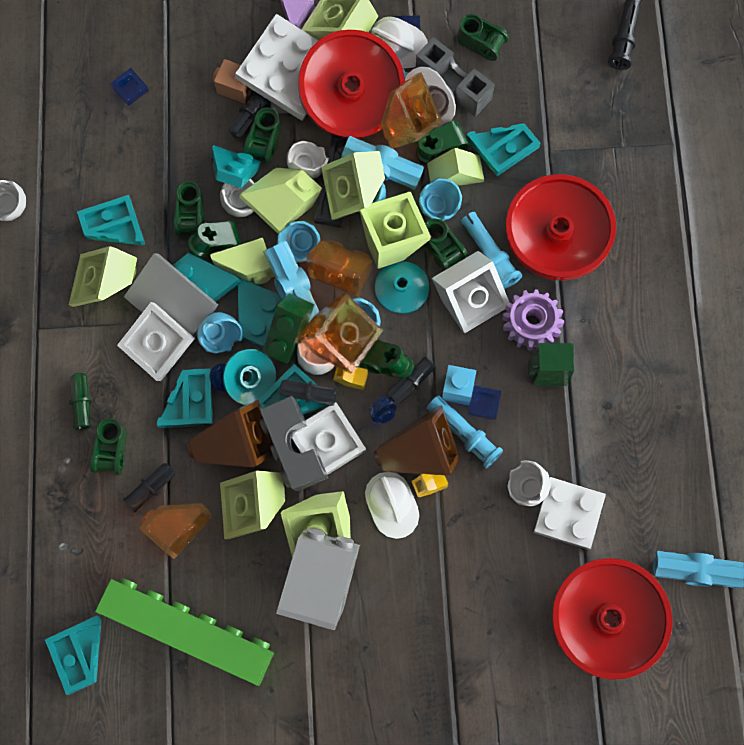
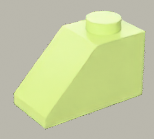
(245, 261)

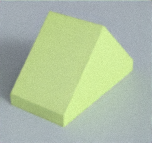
(457, 166)

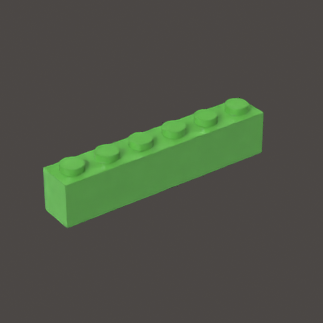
(185, 632)

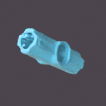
(394, 167)
(288, 276)
(698, 569)

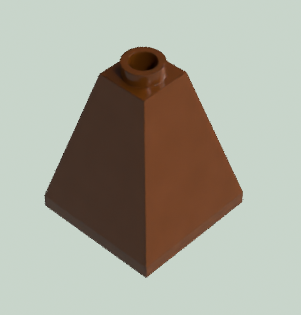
(233, 440)
(421, 447)

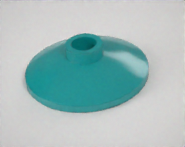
(402, 299)
(261, 375)

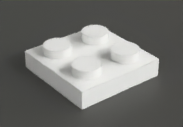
(155, 341)
(330, 436)
(570, 514)

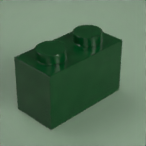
(287, 324)
(552, 364)

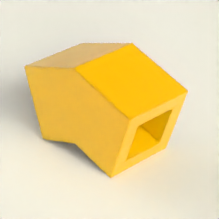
(354, 380)
(428, 484)

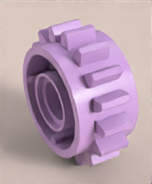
(532, 305)

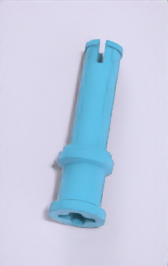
(489, 248)
(474, 440)

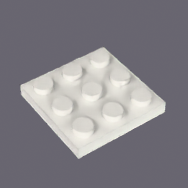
(275, 65)

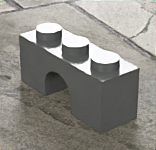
(470, 90)
(281, 422)

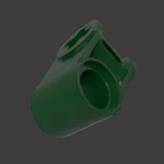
(483, 38)
(263, 140)
(441, 141)
(188, 214)
(213, 238)
(446, 249)
(387, 360)
(109, 450)

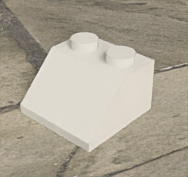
(471, 291)

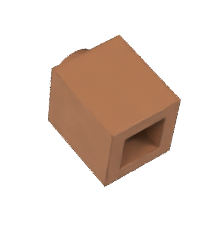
(229, 86)

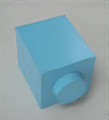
(459, 385)

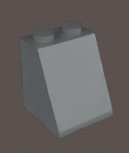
(318, 578)

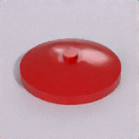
(349, 82)
(560, 227)
(612, 619)

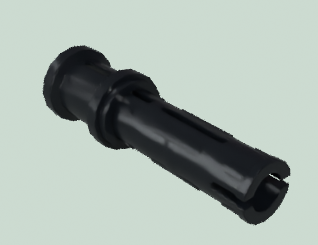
(624, 40)

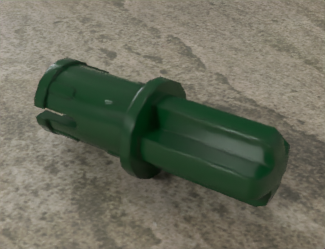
(80, 401)

